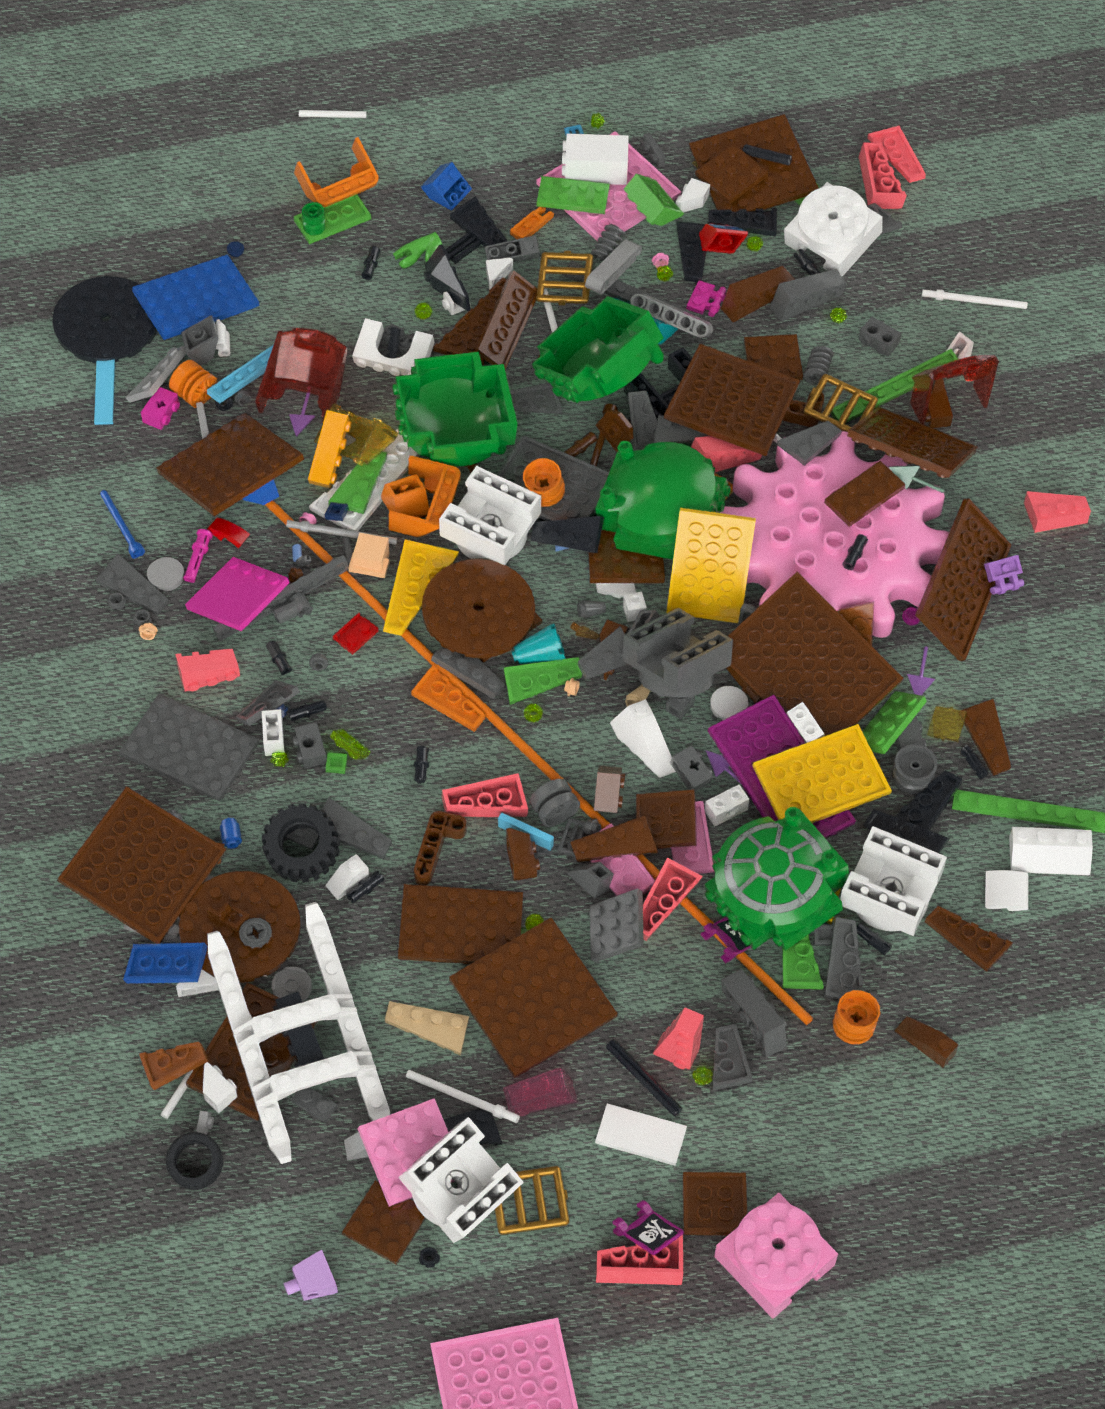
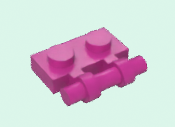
(700, 298)

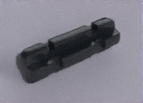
(393, 342)
(974, 761)

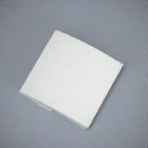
(1006, 890)

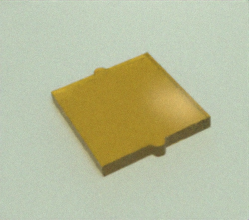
(947, 723)

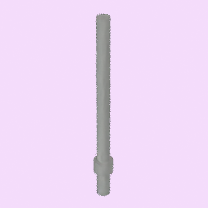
(305, 526)

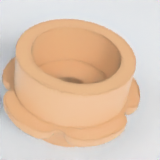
(148, 631)
(572, 687)

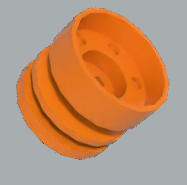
(191, 382)
(545, 479)
(857, 1007)

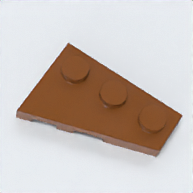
(860, 618)
(170, 1064)

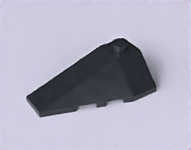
(444, 277)

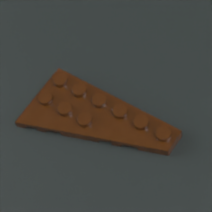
(470, 327)

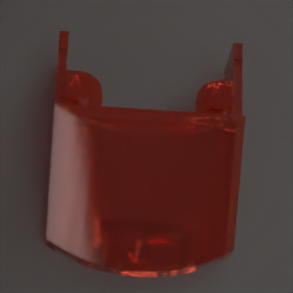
(305, 363)
(977, 368)

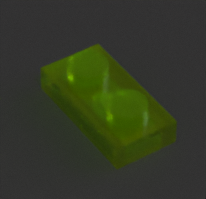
(350, 744)

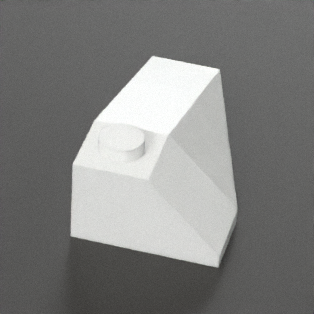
(641, 733)

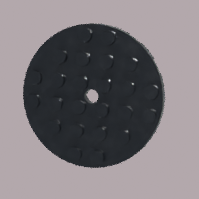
(84, 333)

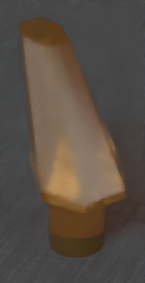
(583, 631)

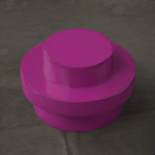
(909, 616)

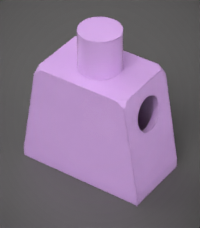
(312, 1278)

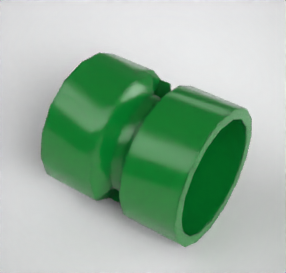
(313, 218)

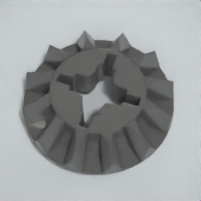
(259, 925)

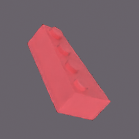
(723, 454)
(487, 798)
(667, 892)

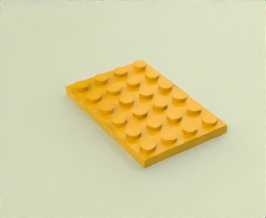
(710, 564)
(823, 776)

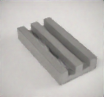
(202, 419)

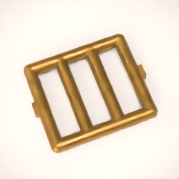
(544, 269)
(857, 393)
(543, 1222)

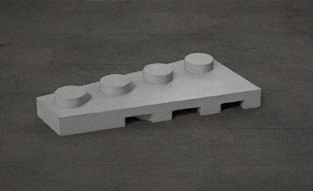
(158, 375)

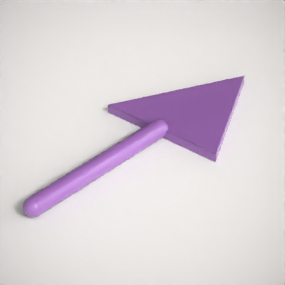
(301, 421)
(920, 683)
(720, 764)

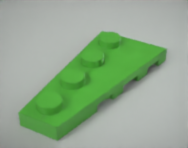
(359, 485)
(535, 678)
(800, 967)

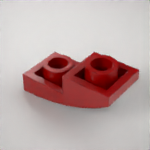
(225, 529)

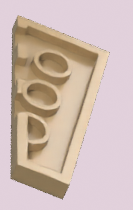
(437, 1026)

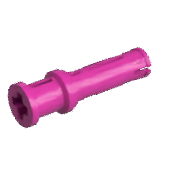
(199, 548)

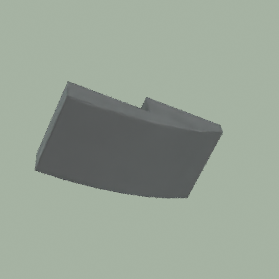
(404, 340)

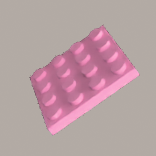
(399, 1142)

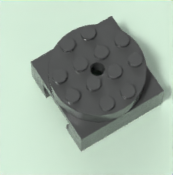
(674, 660)

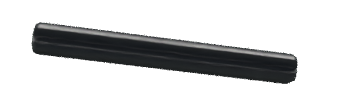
(643, 1077)

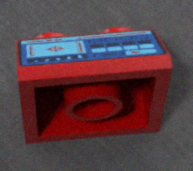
(721, 238)

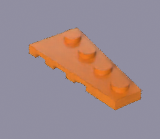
(441, 695)

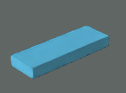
(541, 838)

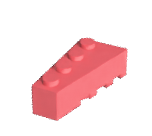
(879, 178)
(682, 1039)
(640, 1267)

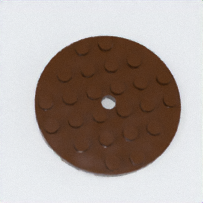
(485, 633)
(258, 897)

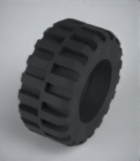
(286, 823)

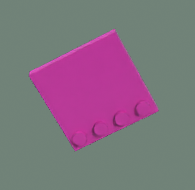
(237, 593)

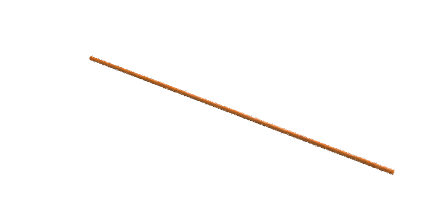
(756, 970)

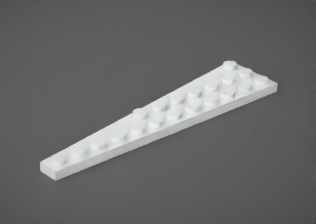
(393, 469)

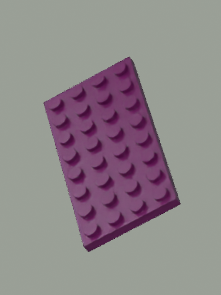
(759, 734)

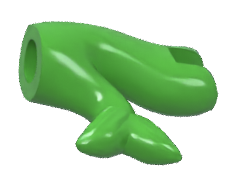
(416, 248)

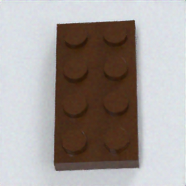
(864, 493)

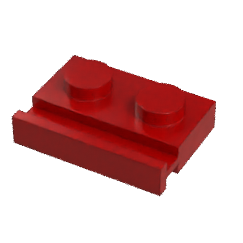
(355, 633)

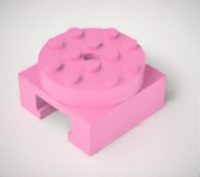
(771, 1273)

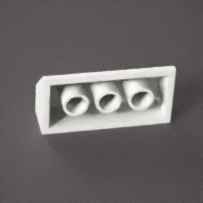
(1050, 850)

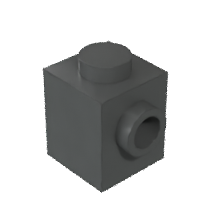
(679, 706)

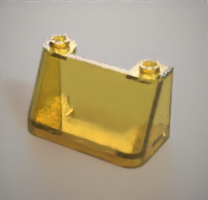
(371, 437)

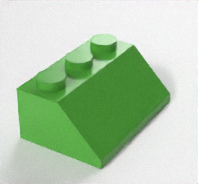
(652, 200)

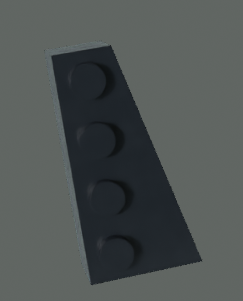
(302, 1039)

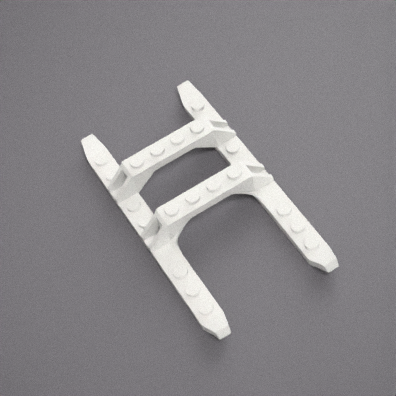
(251, 1031)

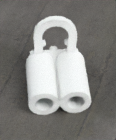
(223, 344)

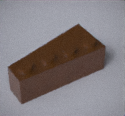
(753, 293)

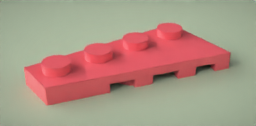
(899, 152)

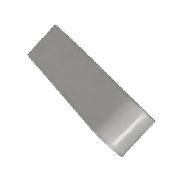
(613, 266)
(680, 315)

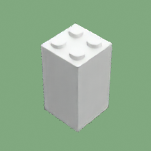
(596, 158)

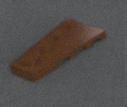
(987, 735)
(623, 839)
(977, 944)

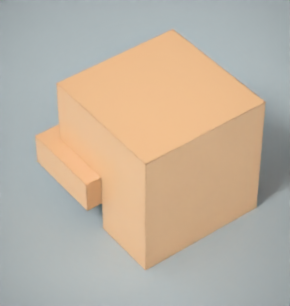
(370, 555)

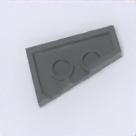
(809, 442)

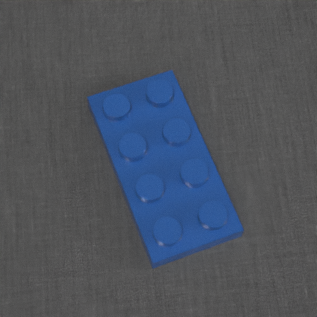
(165, 963)

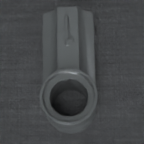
(296, 606)

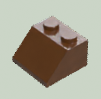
(521, 854)

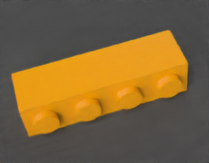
(329, 448)

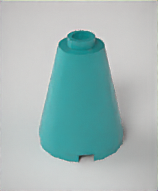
(540, 647)

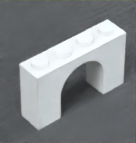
(367, 352)

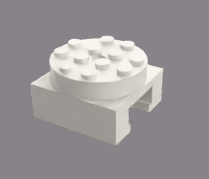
(836, 240)
(491, 517)
(893, 866)
(478, 1179)

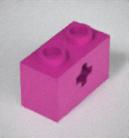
(160, 408)

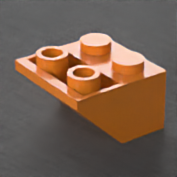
(406, 496)

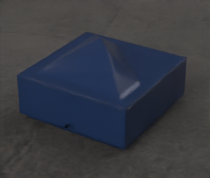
(336, 511)

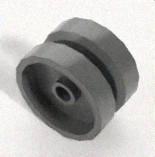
(914, 768)
(554, 802)

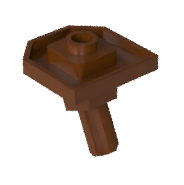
(615, 428)

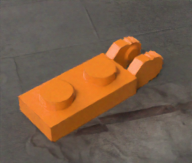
(531, 223)

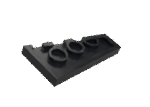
(473, 219)
(570, 533)
(931, 802)

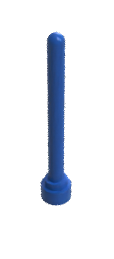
(134, 547)

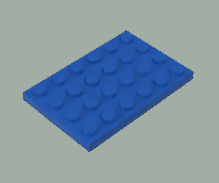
(194, 294)

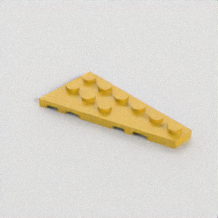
(415, 570)

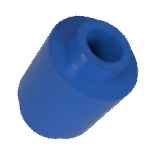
(230, 833)

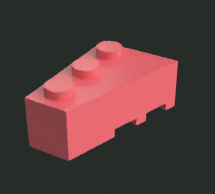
(1055, 511)
(207, 669)

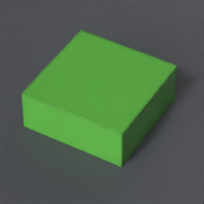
(336, 763)

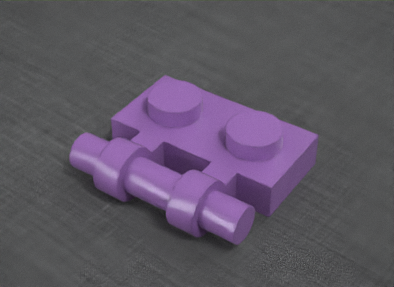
(1001, 569)

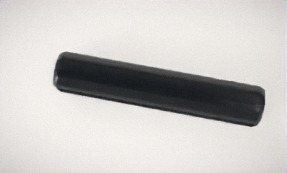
(767, 154)

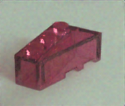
(540, 1092)

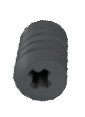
(607, 241)
(818, 364)

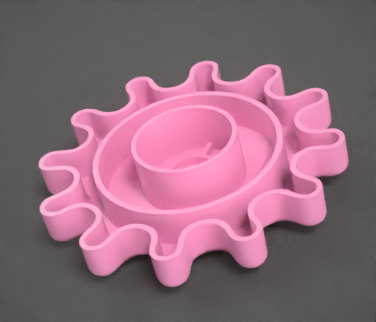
(806, 537)

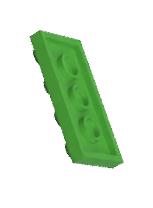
(573, 195)
(338, 218)
(892, 720)

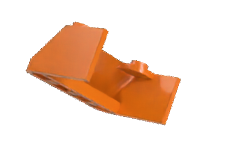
(362, 178)
(442, 482)

